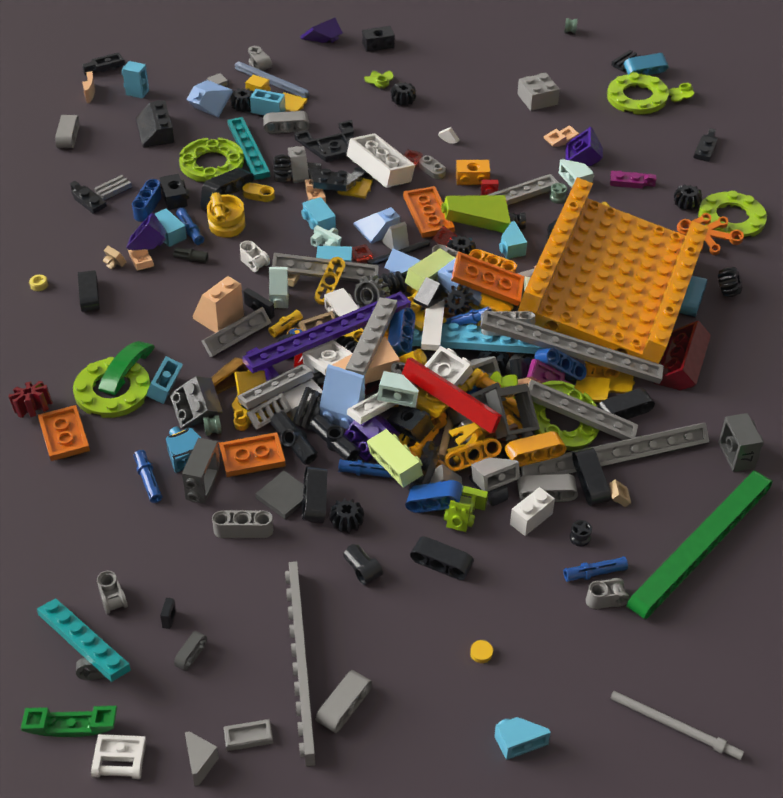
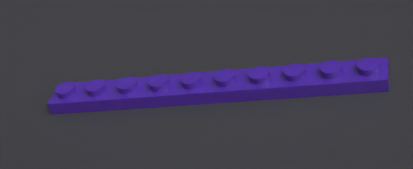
(316, 336)

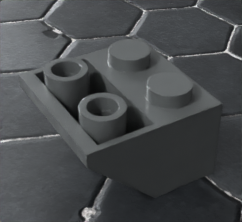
(194, 401)

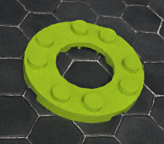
(621, 102)
(193, 150)
(755, 211)
(107, 407)
(574, 439)

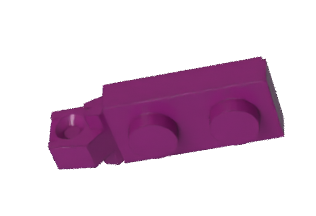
(632, 180)
(543, 373)

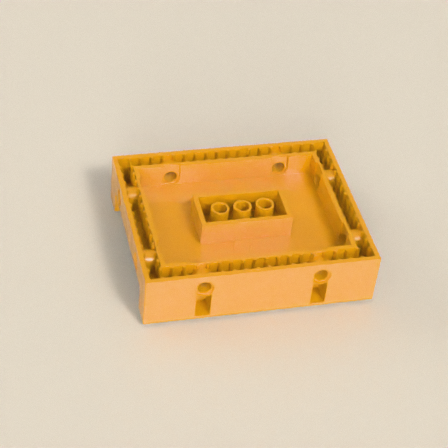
(612, 277)

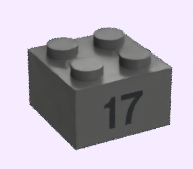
(740, 442)

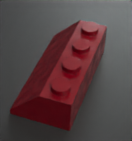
(684, 356)

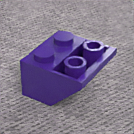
(362, 432)

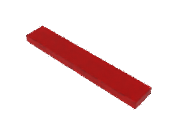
(451, 395)

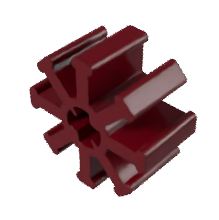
(30, 399)

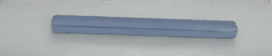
(273, 80)

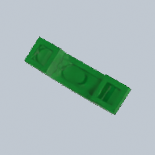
(114, 375)
(69, 724)

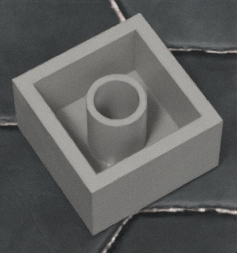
(538, 91)

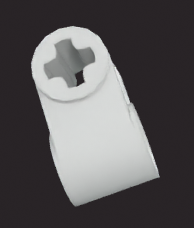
(253, 256)

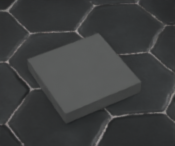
(282, 494)

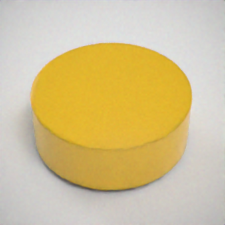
(481, 651)

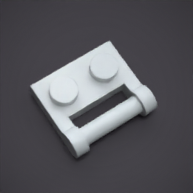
(118, 749)

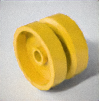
(235, 217)

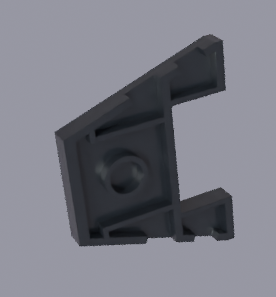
(328, 147)
(332, 180)

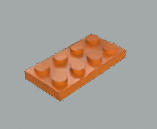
(426, 210)
(488, 278)

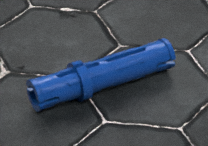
(191, 229)
(472, 316)
(362, 468)
(145, 469)
(587, 570)

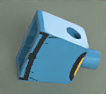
(180, 446)

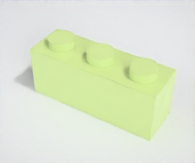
(427, 268)
(395, 457)

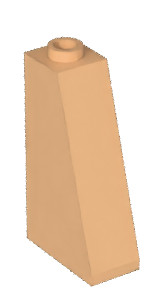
(382, 361)

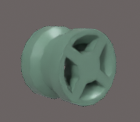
(570, 25)
(558, 193)
(212, 425)

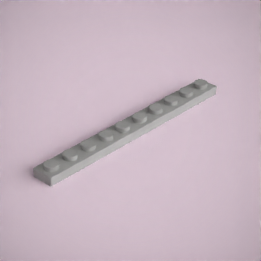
(572, 346)
(626, 449)
(300, 666)

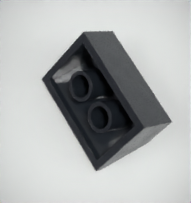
(155, 125)

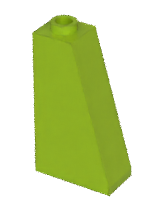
(478, 211)

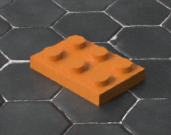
(63, 433)
(252, 454)

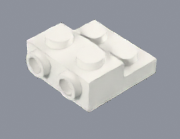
(323, 355)
(450, 366)

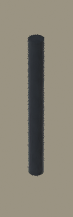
(411, 248)

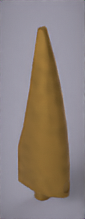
(225, 376)

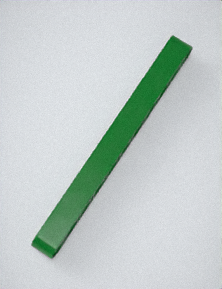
(699, 545)

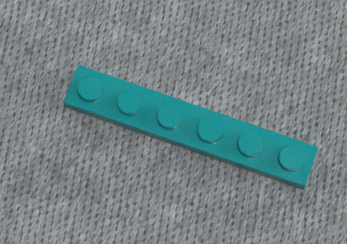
(250, 150)
(84, 640)

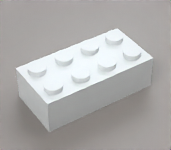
(380, 160)

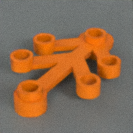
(685, 223)

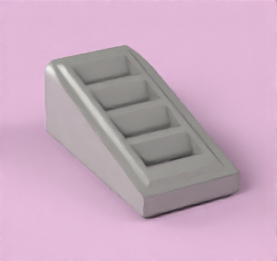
(282, 402)

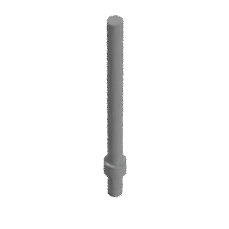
(719, 744)

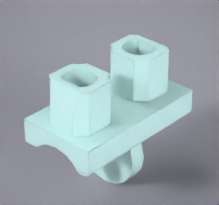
(325, 237)

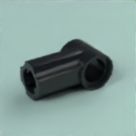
(365, 568)

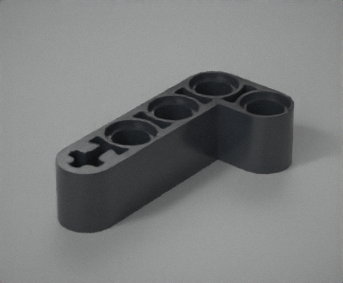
(225, 184)

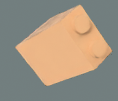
(220, 305)

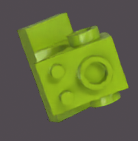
(460, 514)

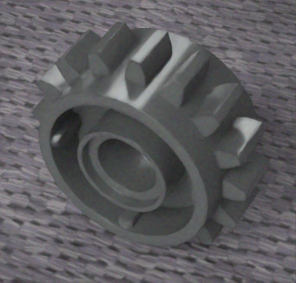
(370, 290)

